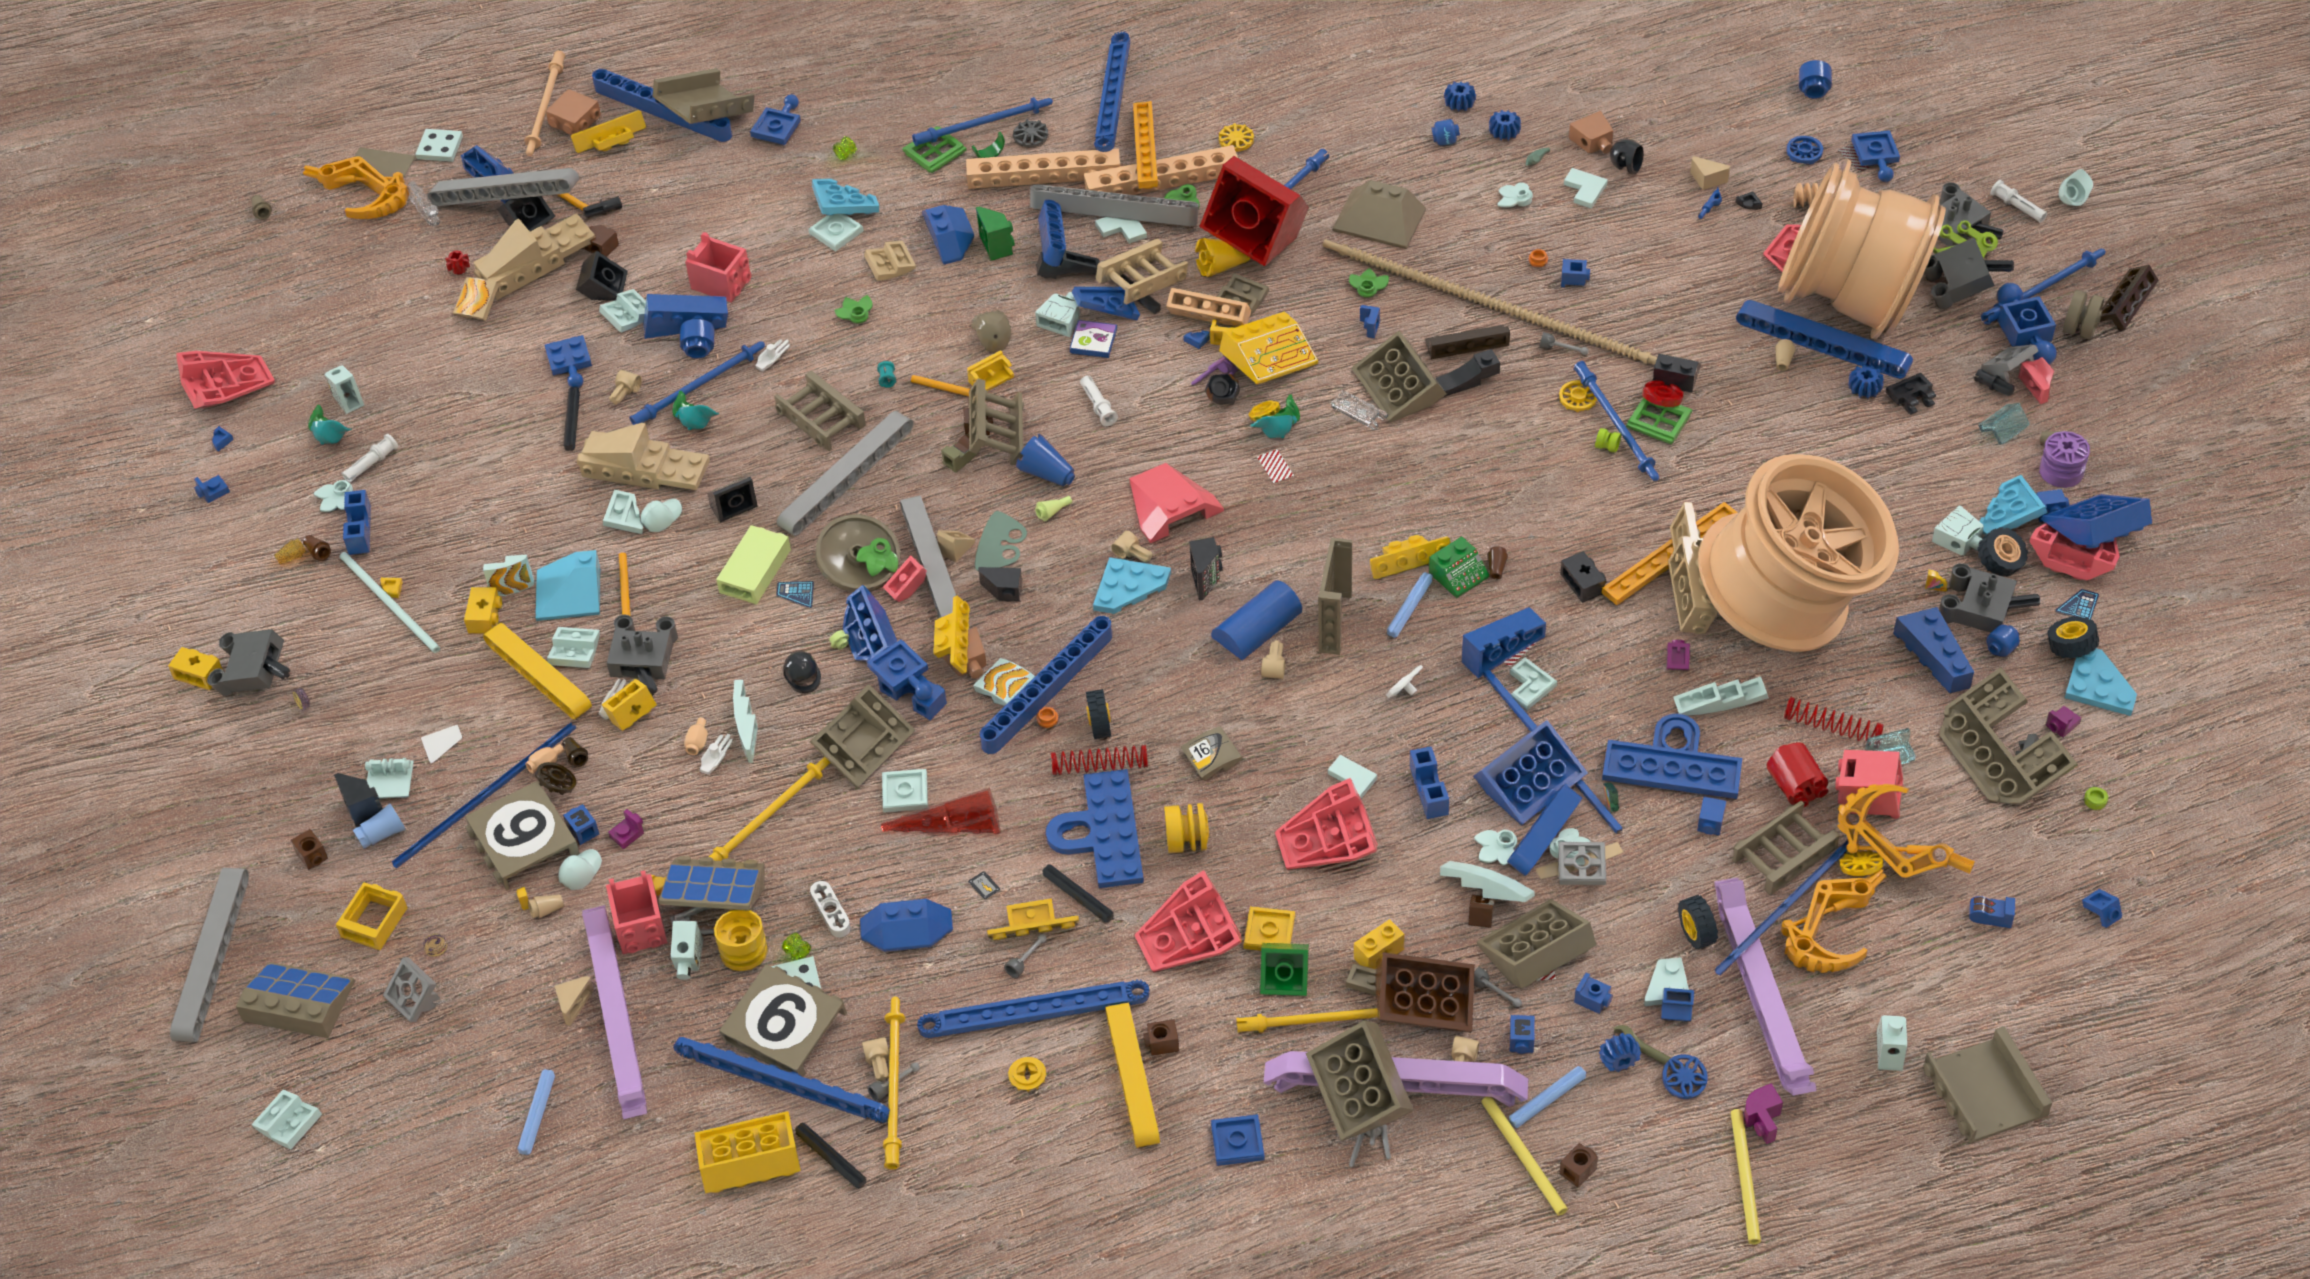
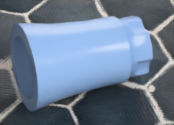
(379, 827)

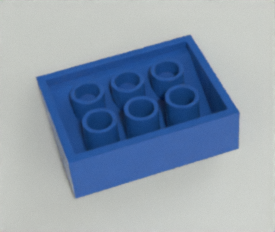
(2100, 519)
(1530, 773)

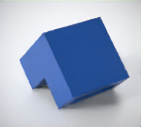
(1677, 1004)

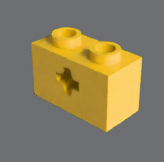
(482, 610)
(193, 667)
(629, 704)
(1384, 938)

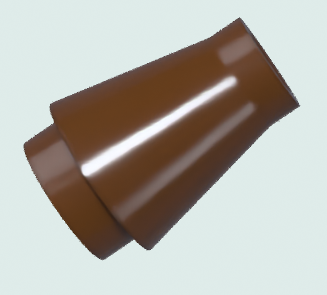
(318, 548)
(1497, 559)

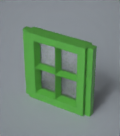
(937, 154)
(1659, 421)

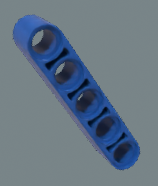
(1052, 233)
(1544, 829)

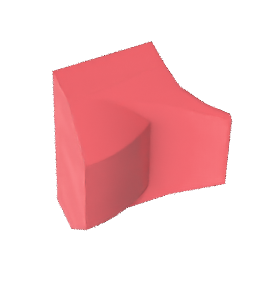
(2037, 378)
(906, 579)

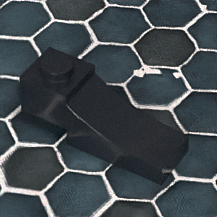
(1070, 263)
(1470, 374)

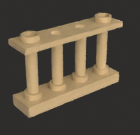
(1136, 258)

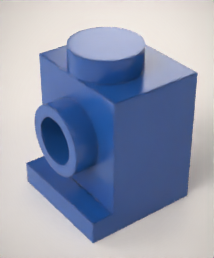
(1574, 272)
(2053, 500)
(1593, 994)

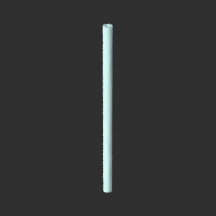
(424, 637)

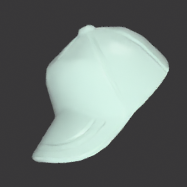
(2075, 188)
(659, 515)
(579, 869)

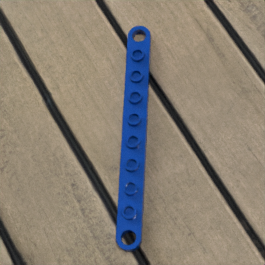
(1112, 92)
(1032, 1008)
(782, 1080)

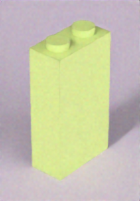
(753, 564)

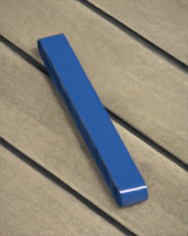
(642, 98)
(1824, 339)
(1045, 685)

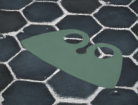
(990, 548)

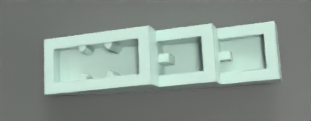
(1720, 698)
(745, 720)
(1493, 883)

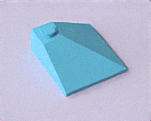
(569, 587)

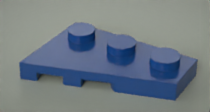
(1105, 300)

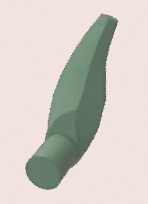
(1536, 156)

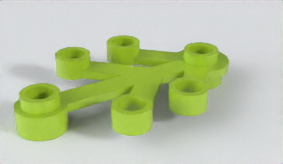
(1979, 237)

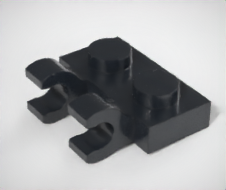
(1910, 388)

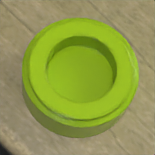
(2096, 798)

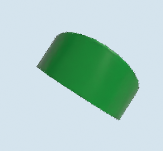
(992, 150)

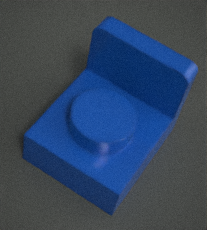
(1371, 318)
(211, 489)
(2104, 905)

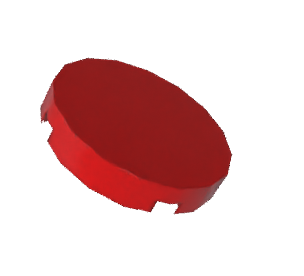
(1662, 395)

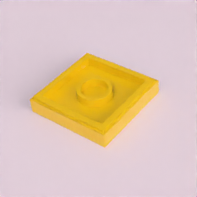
(1268, 926)

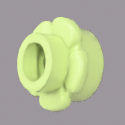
(839, 640)

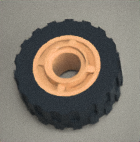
(2002, 552)

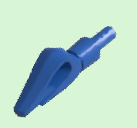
(1713, 201)

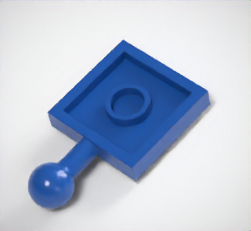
(777, 125)
(1878, 149)
(569, 356)
(901, 666)

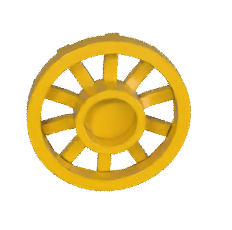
(1236, 137)
(1576, 395)
(1861, 862)

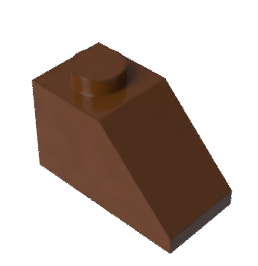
(604, 242)

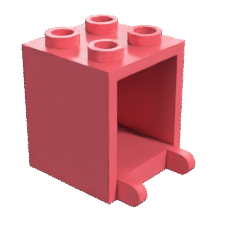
(718, 268)
(1866, 768)
(636, 913)

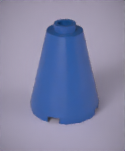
(1045, 462)

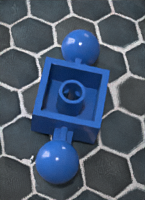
(2026, 321)

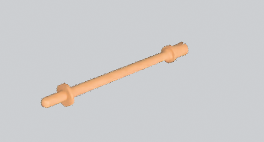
(555, 67)

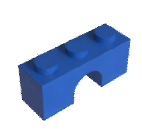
(357, 530)
(926, 708)
(1430, 789)

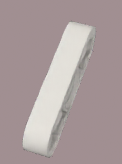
(829, 918)

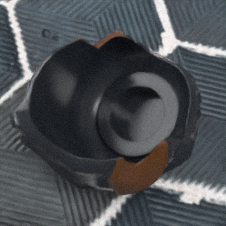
(1222, 389)

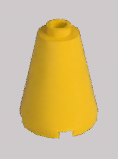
(1217, 256)

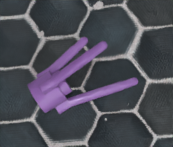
(1224, 366)

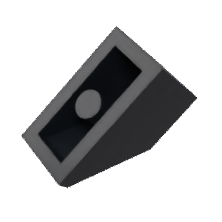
(1002, 583)

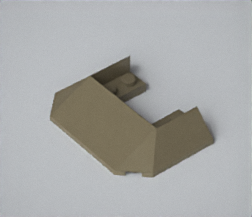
(1984, 755)

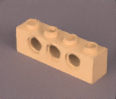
(1208, 307)

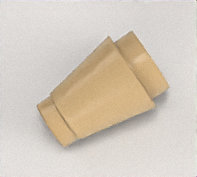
(1784, 352)
(544, 905)

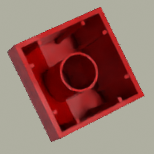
(1253, 212)

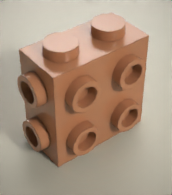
(573, 112)

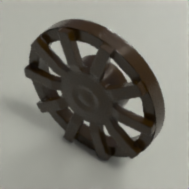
(555, 777)

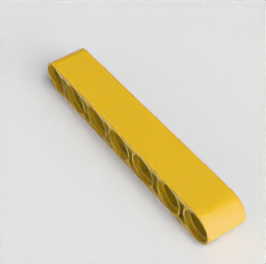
(537, 671)
(1132, 1075)

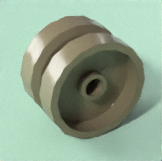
(2079, 313)

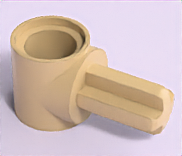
(625, 384)
(1128, 546)
(1274, 664)
(1464, 1049)
(877, 1055)

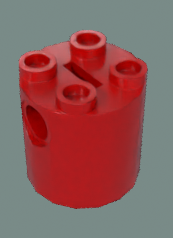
(1797, 773)

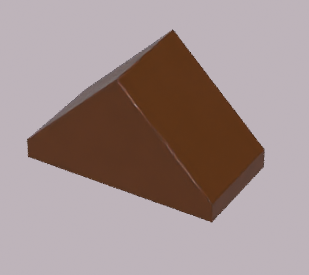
(1481, 911)

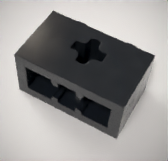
(1582, 576)

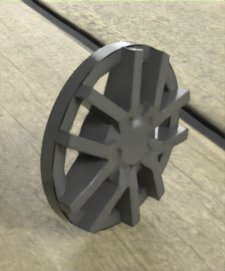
(1030, 133)

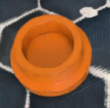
(1538, 258)
(1047, 717)

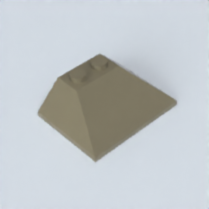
(1381, 214)
(862, 736)

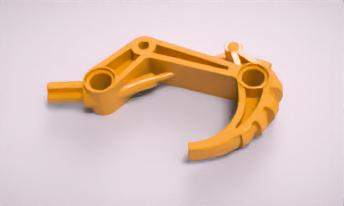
(340, 173)
(1893, 855)
(1828, 897)

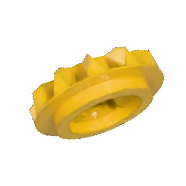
(1264, 409)
(1018, 1069)

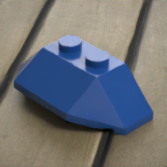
(482, 164)
(949, 231)
(867, 625)
(906, 924)

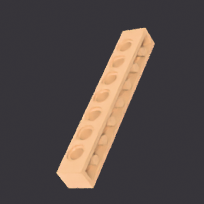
(1038, 168)
(1170, 172)

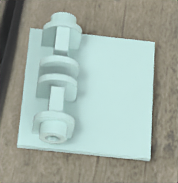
(390, 778)

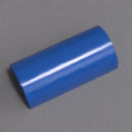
(1258, 619)

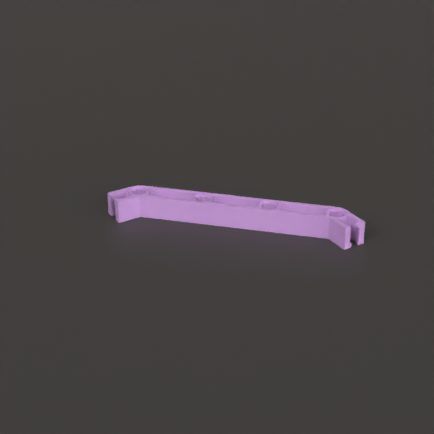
(1763, 990)
(615, 1012)
(1417, 1076)

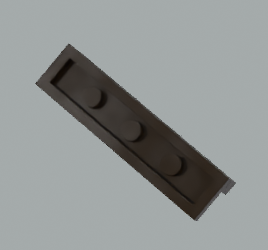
(2129, 296)
(1468, 341)

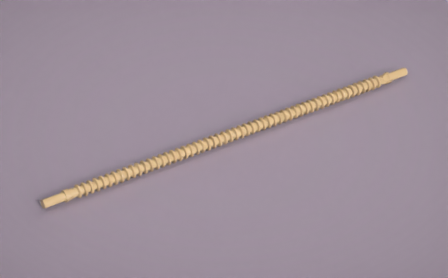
(1493, 303)

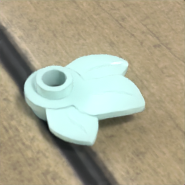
(1515, 195)
(333, 495)
(1568, 835)
(1494, 847)

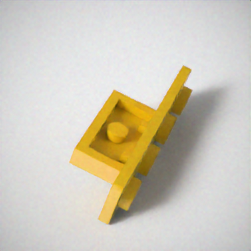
(609, 133)
(1405, 555)
(952, 635)
(1031, 916)

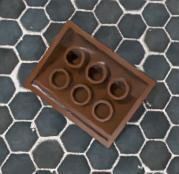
(1425, 992)

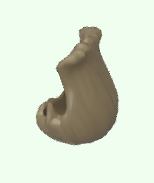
(992, 324)

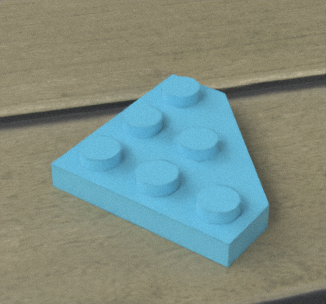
(842, 200)
(2012, 506)
(1128, 583)
(2100, 684)

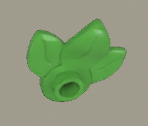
(1179, 194)
(1368, 283)
(855, 311)
(878, 559)

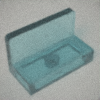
(2006, 422)
(1894, 741)

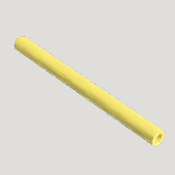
(1524, 1155)
(1745, 1177)

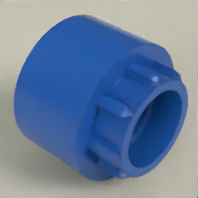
(1815, 78)
(697, 338)

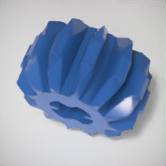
(1459, 96)
(1504, 125)
(1866, 381)
(1620, 1052)

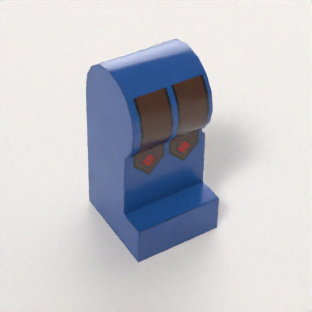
(1992, 911)

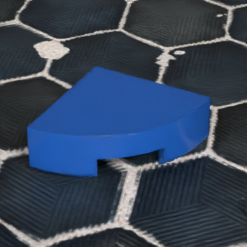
(1197, 339)
(221, 438)

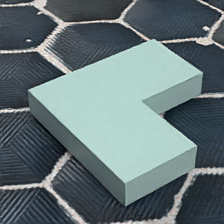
(1589, 186)
(1130, 229)
(1534, 683)
(1345, 769)

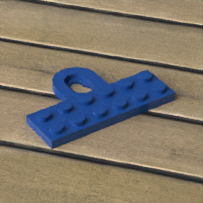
(1673, 768)
(1111, 829)

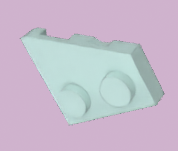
(623, 513)
(1667, 974)

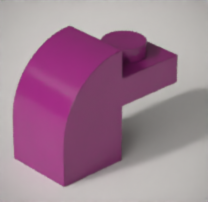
(1760, 1109)

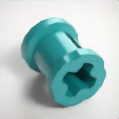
(885, 375)

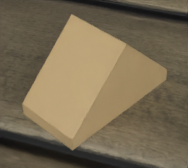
(1709, 173)
(954, 544)
(573, 996)

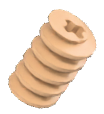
(1804, 194)

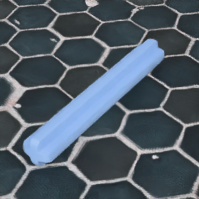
(1409, 605)
(1547, 1097)
(536, 1112)

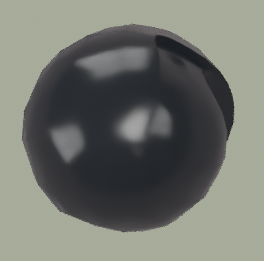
(1627, 154)
(799, 667)

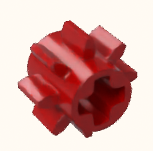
(457, 262)

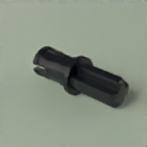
(602, 207)
(1994, 383)

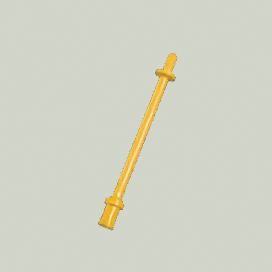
(814, 771)
(1261, 1023)
(892, 1143)

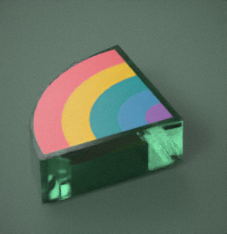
(1611, 796)

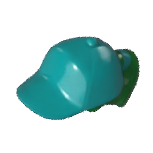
(692, 416)
(1281, 423)
(325, 430)

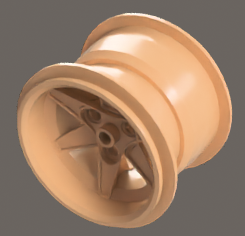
(1862, 249)
(1798, 552)

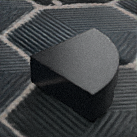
(1749, 201)

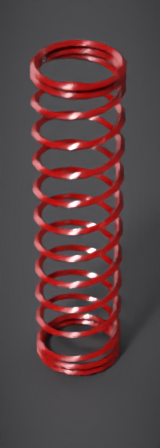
(1877, 730)
(1055, 767)

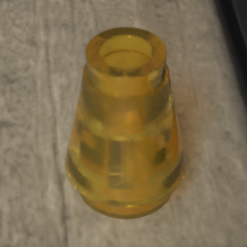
(290, 551)

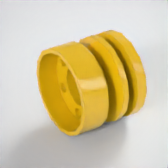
(1186, 828)
(740, 939)

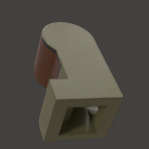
(958, 453)

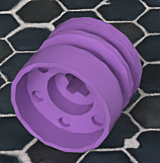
(2064, 459)

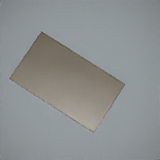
(386, 162)

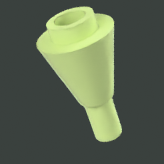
(1047, 509)

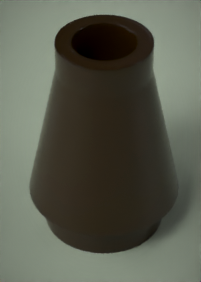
(575, 753)

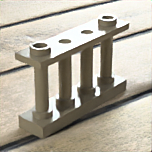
(826, 395)
(979, 425)
(1791, 866)

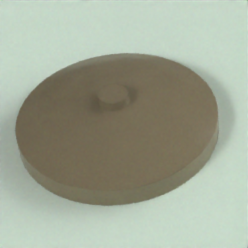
(839, 547)

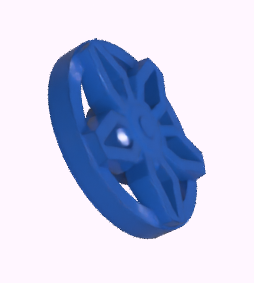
(1804, 149)
(1684, 1076)

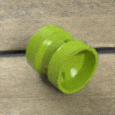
(1608, 440)

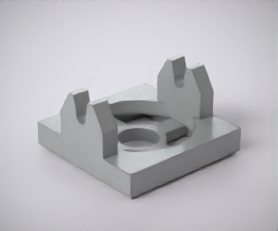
(2008, 360)
(1595, 848)
(424, 1002)

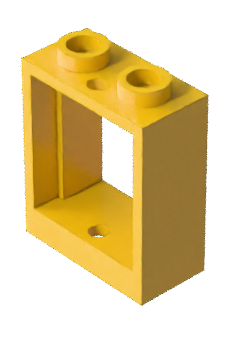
(351, 930)

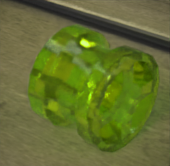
(844, 148)
(796, 947)

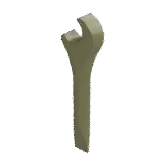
(1646, 1049)

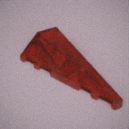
(969, 813)

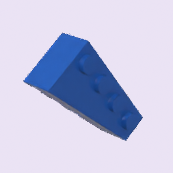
(667, 312)
(1501, 640)
(1936, 647)

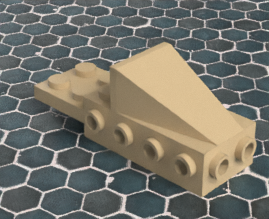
(528, 255)
(634, 460)
(1691, 599)

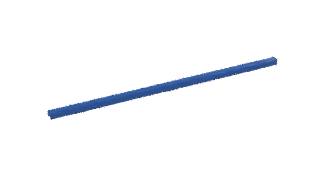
(488, 791)
(1591, 797)
(1764, 926)

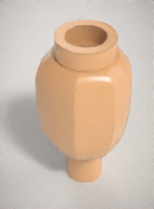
(696, 737)
(542, 756)

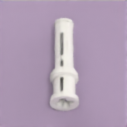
(2012, 197)
(1101, 406)
(376, 453)

